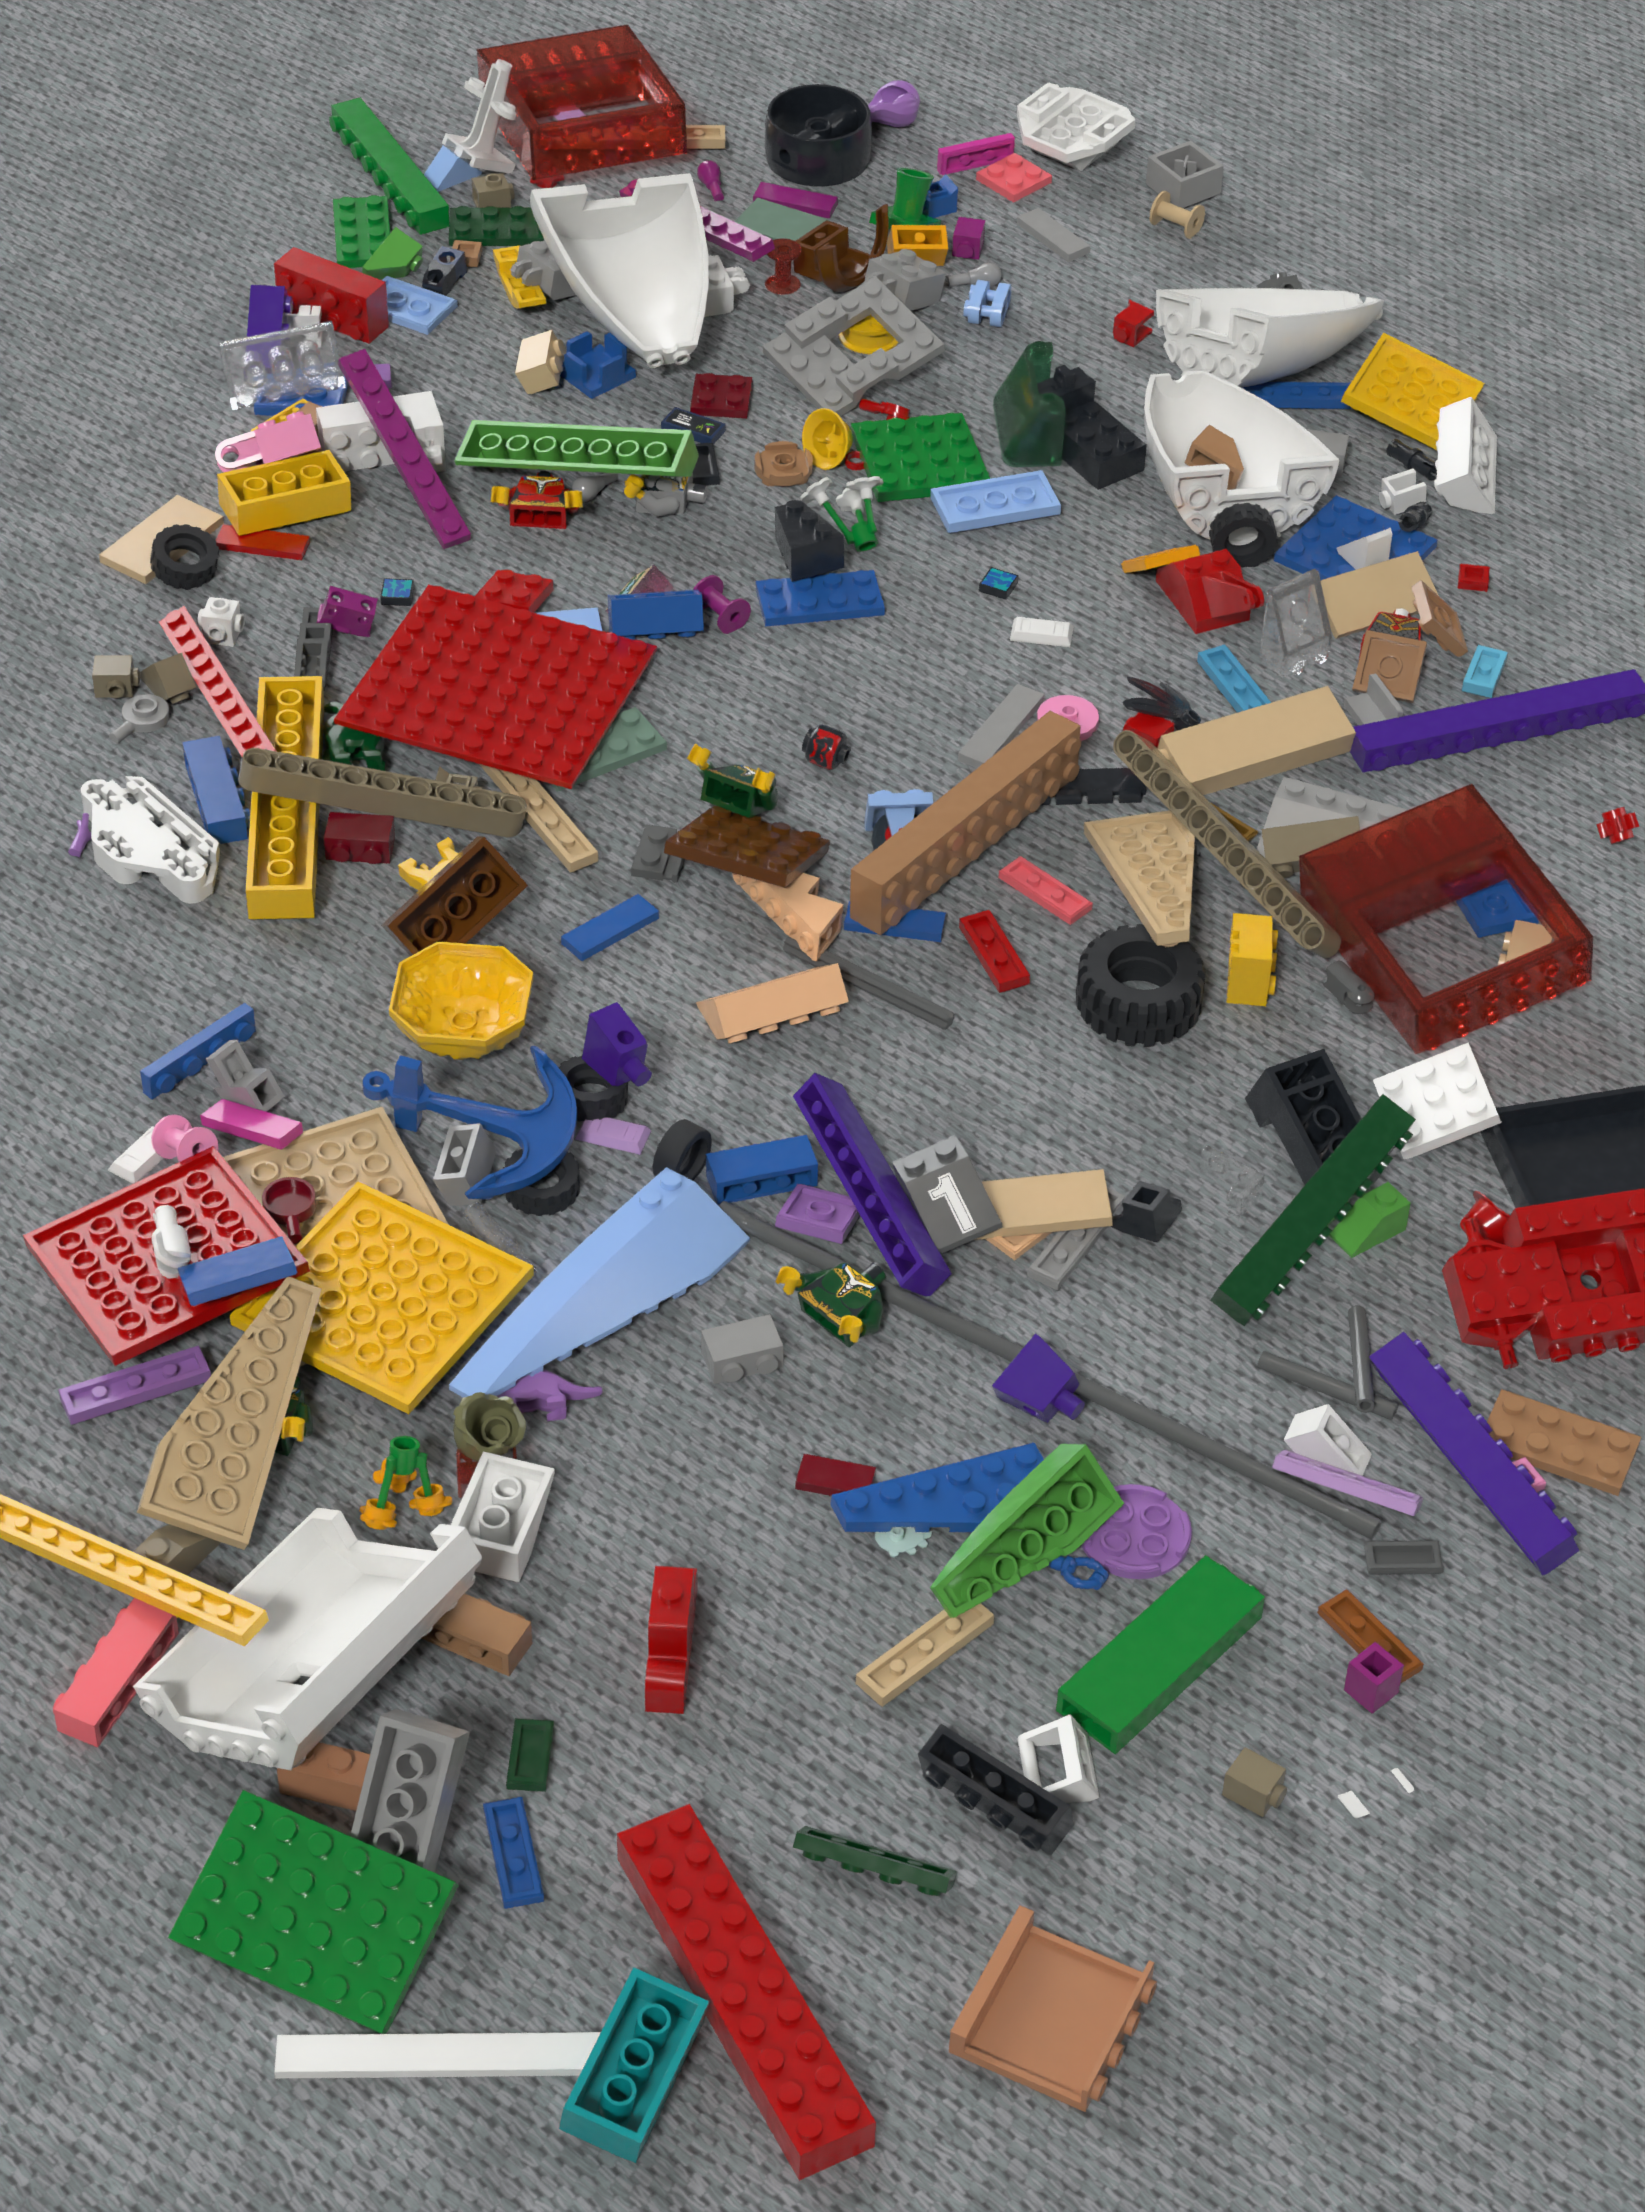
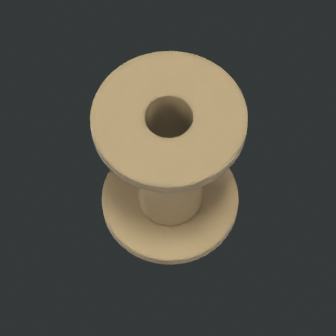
(1164, 209)

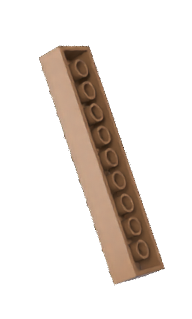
(964, 822)

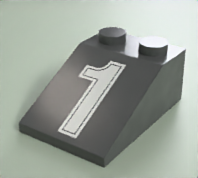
(947, 1194)

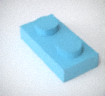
(1484, 671)

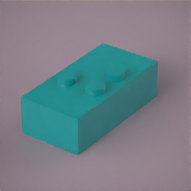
(633, 2065)

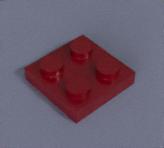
(721, 395)

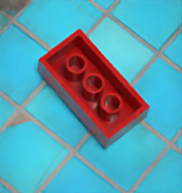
(346, 297)

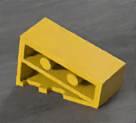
(1251, 960)

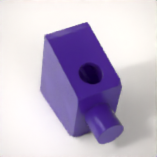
(615, 1047)
(1039, 1383)

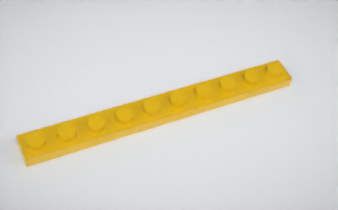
(130, 1573)

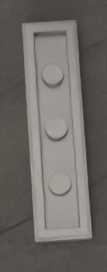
(1001, 725)
(1068, 1250)

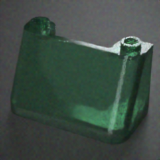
(1029, 422)

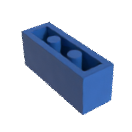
(656, 614)
(761, 1169)

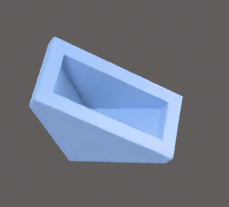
(449, 170)

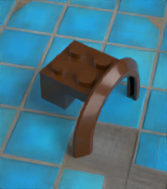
(830, 259)

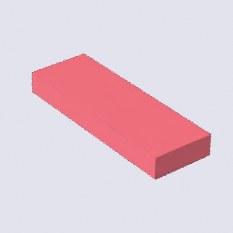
(1045, 890)

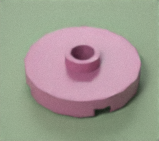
(1074, 709)

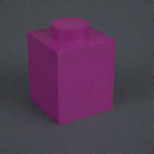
(968, 238)
(1373, 1677)

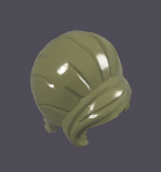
(487, 1425)

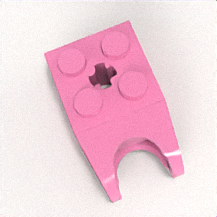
(270, 443)

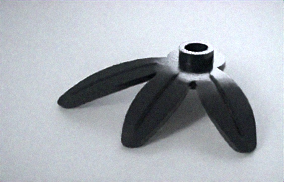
(1167, 704)

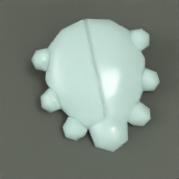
(902, 1540)

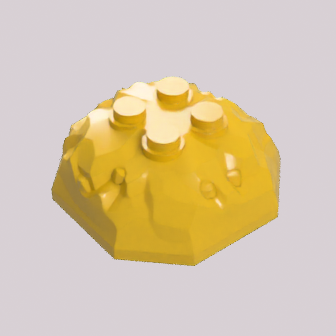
(461, 998)

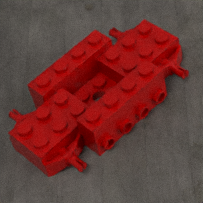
(1537, 1284)

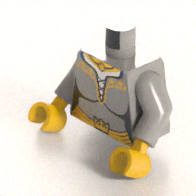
(663, 493)

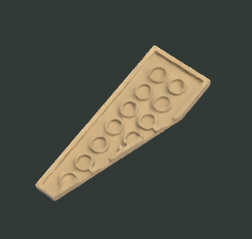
(1152, 867)
(222, 1446)

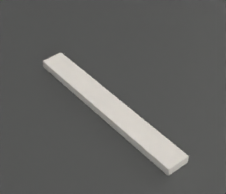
(432, 2055)

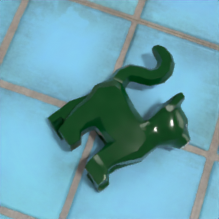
(350, 745)

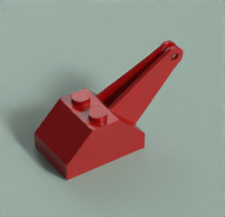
(1209, 590)

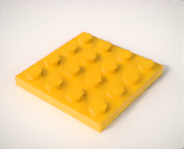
(1407, 389)

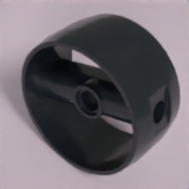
(829, 137)

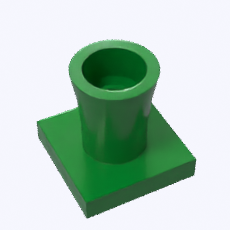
(909, 200)

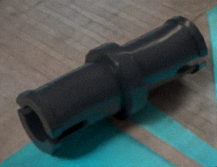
(1412, 459)
(1415, 516)

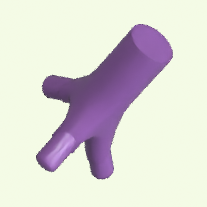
(82, 837)

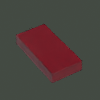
(831, 1475)

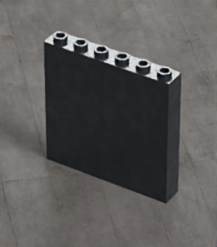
(1570, 1146)

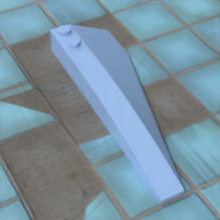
(626, 1267)

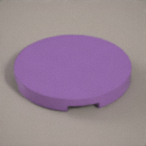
(1143, 1536)

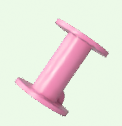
(176, 1137)

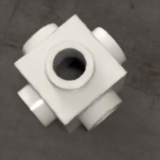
(222, 616)

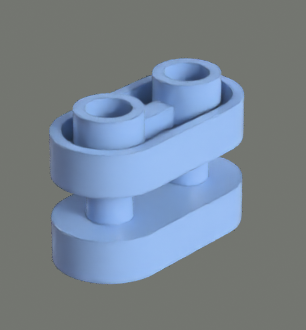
(977, 303)

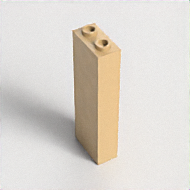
(1260, 741)

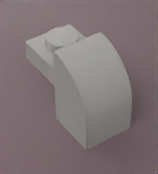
(241, 1081)

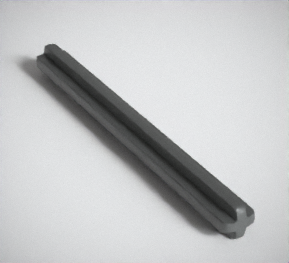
(878, 986)

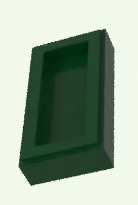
(530, 1755)

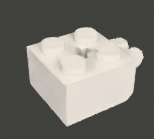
(723, 286)

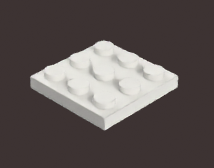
(1443, 1096)

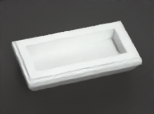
(1042, 631)
(137, 1159)

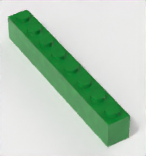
(389, 166)

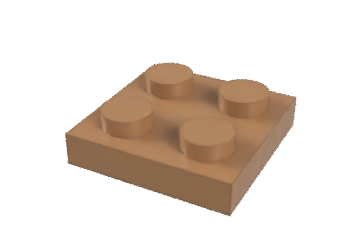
(1439, 619)
(1394, 660)

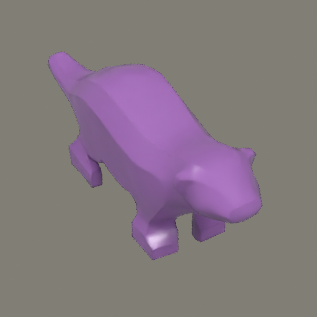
(548, 1393)

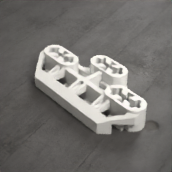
(130, 843)

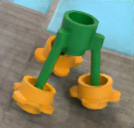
(394, 1475)

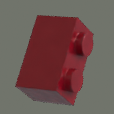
(359, 837)

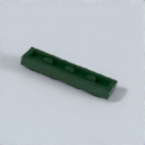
(859, 1856)

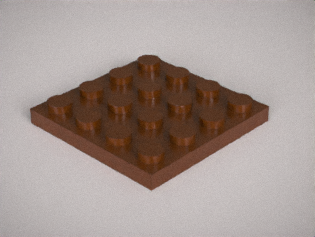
(748, 846)

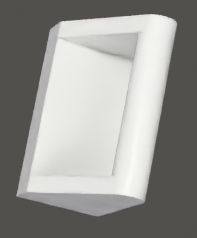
(1078, 1762)

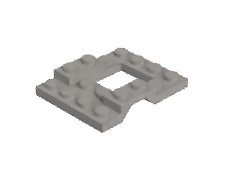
(825, 372)

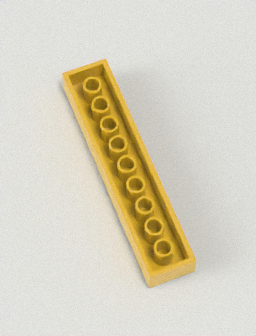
(282, 828)

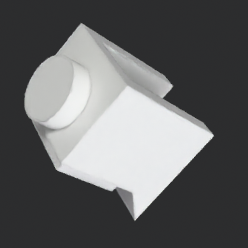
(1401, 491)

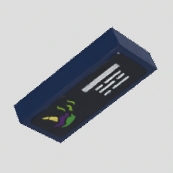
(703, 428)

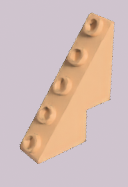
(798, 911)

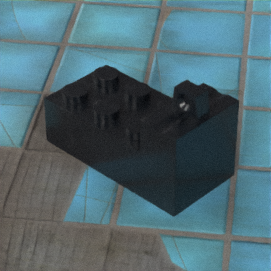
(1093, 438)
(1306, 1109)

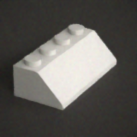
(1466, 458)

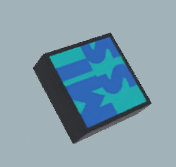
(998, 583)
(397, 592)

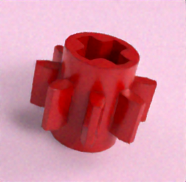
(1617, 825)

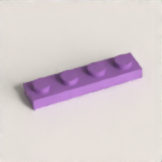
(134, 1385)

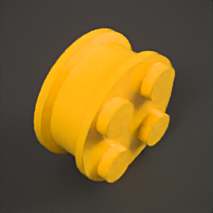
(867, 337)

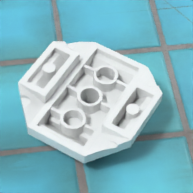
(1072, 124)

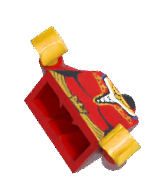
(538, 501)

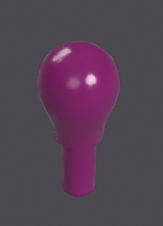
(709, 175)

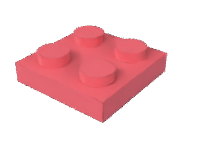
(1014, 177)

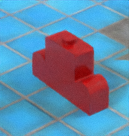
(670, 1638)

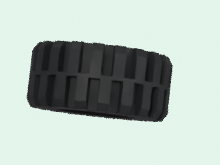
(1138, 1013)

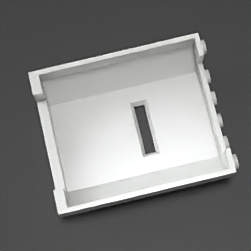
(334, 1615)

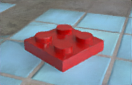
(516, 589)

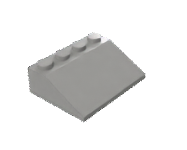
(1306, 803)

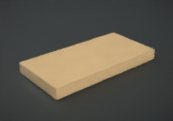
(133, 550)
(1383, 587)
(1050, 1203)

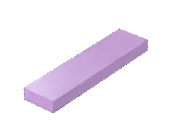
(1348, 1482)

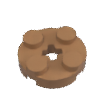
(795, 471)

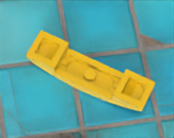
(517, 292)

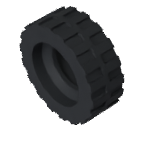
(1244, 516)
(189, 539)
(593, 1105)
(549, 1199)

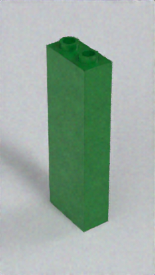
(1160, 1653)

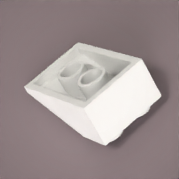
(504, 1512)

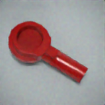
(887, 408)

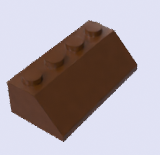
(456, 899)

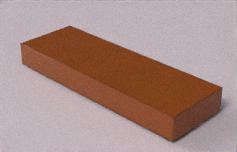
(1362, 1629)

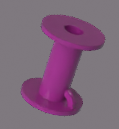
(732, 613)

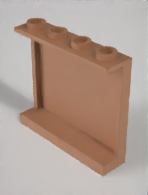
(1051, 2013)

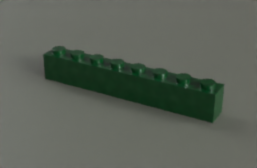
(1313, 1210)

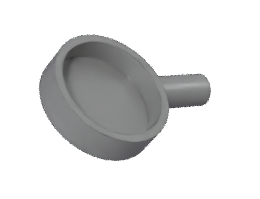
(141, 714)

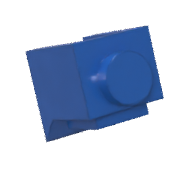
(941, 198)

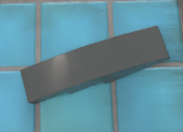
(313, 646)

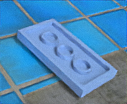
(995, 501)

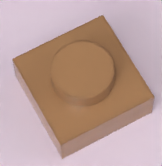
(472, 251)

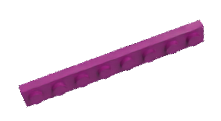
(726, 232)
(404, 449)

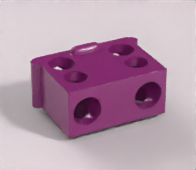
(347, 612)

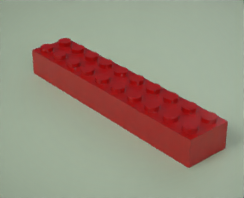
(749, 1992)

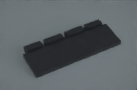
(1100, 787)

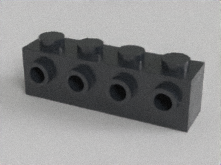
(996, 1790)

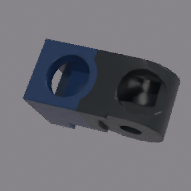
(442, 275)

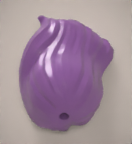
(895, 104)

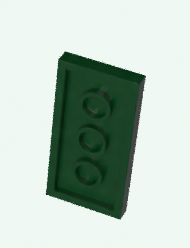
(494, 226)

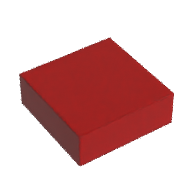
(1473, 577)

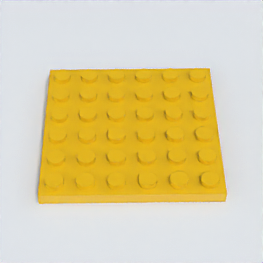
(396, 1295)

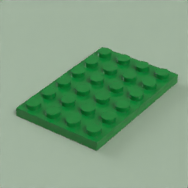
(314, 1912)

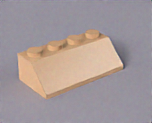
(775, 1002)

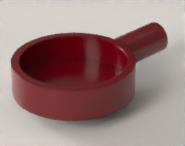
(290, 1203)

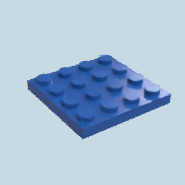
(1338, 525)

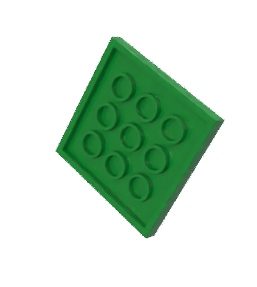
(918, 454)

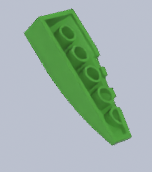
(1029, 1528)

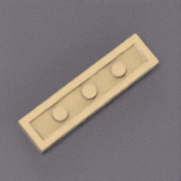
(921, 1653)

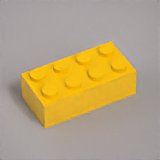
(284, 492)

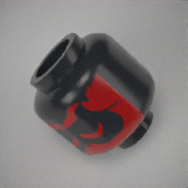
(826, 747)

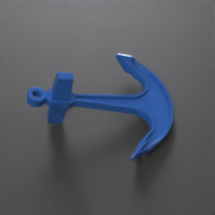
(540, 1132)

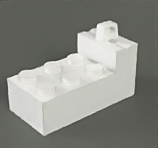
(356, 444)

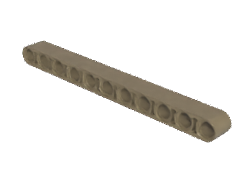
(1194, 811)

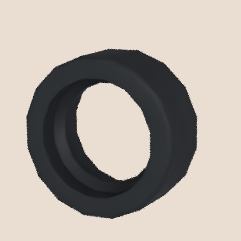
(683, 1149)

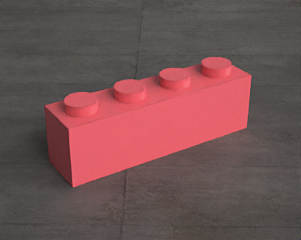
(107, 1680)

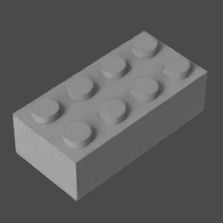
(410, 1786)

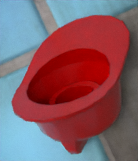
(1489, 1217)

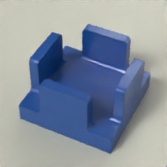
(596, 368)

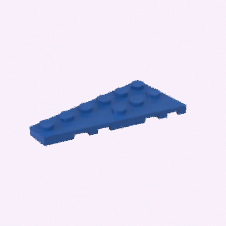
(939, 1497)

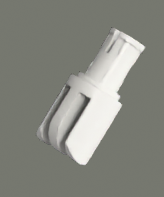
(169, 1242)

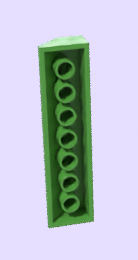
(579, 448)

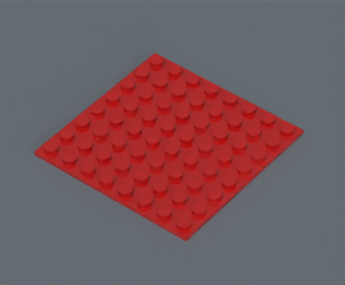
(497, 686)

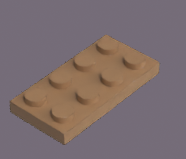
(1563, 1442)

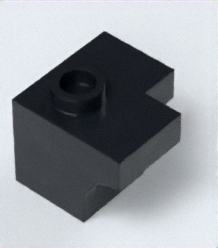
(1146, 1212)

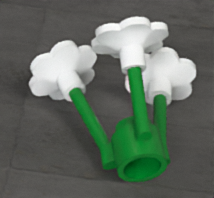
(853, 498)

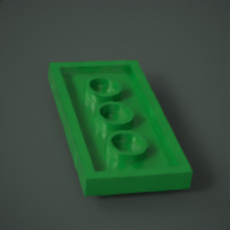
(359, 228)

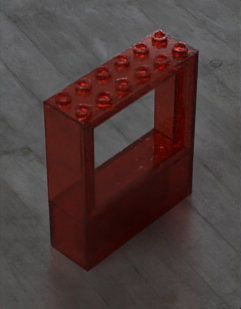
(585, 74)
(1420, 865)

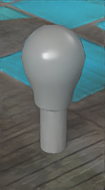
(986, 271)
(593, 484)

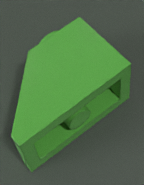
(394, 257)
(1372, 1220)

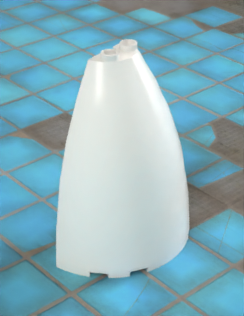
(634, 261)
(1259, 332)
(1281, 460)

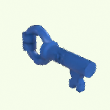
(1068, 1566)

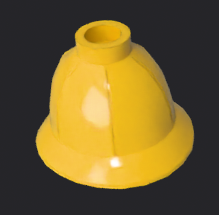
(826, 438)

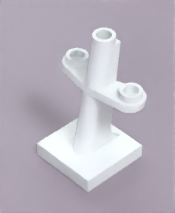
(480, 142)

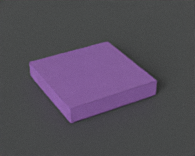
(818, 1214)

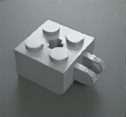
(539, 267)
(908, 277)

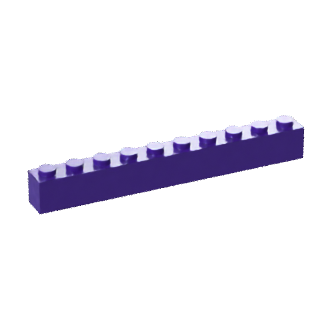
(1498, 720)

